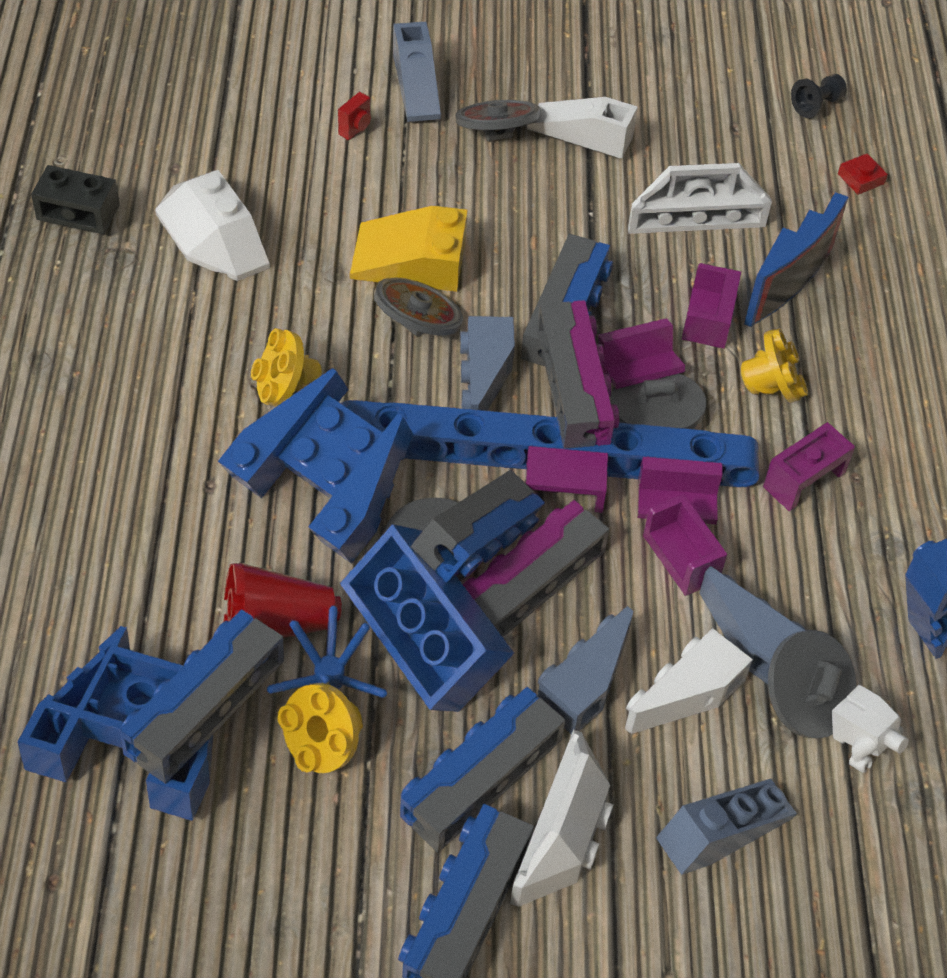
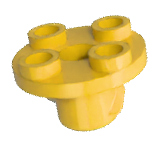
(283, 368)
(774, 369)
(320, 727)

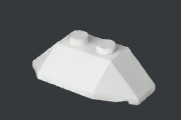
(700, 200)
(213, 226)
(566, 826)

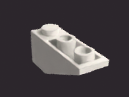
(590, 122)
(696, 683)

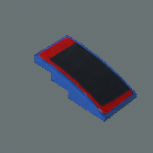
(795, 260)

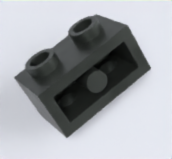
(75, 199)

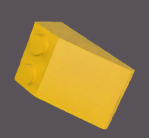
(414, 246)

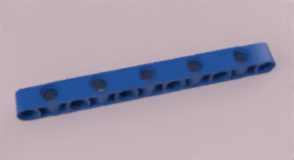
(504, 440)

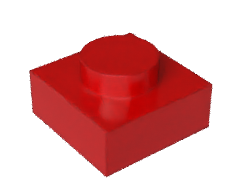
(354, 116)
(862, 174)

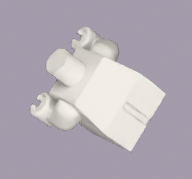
(868, 726)

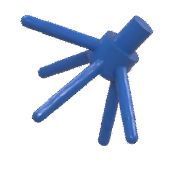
(329, 668)

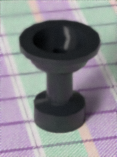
(808, 96)

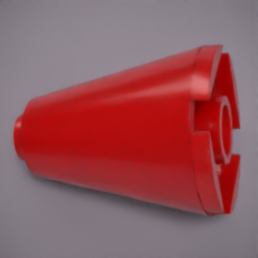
(278, 599)

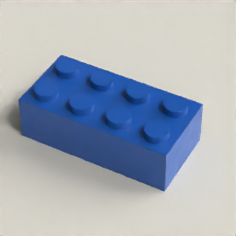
(425, 623)

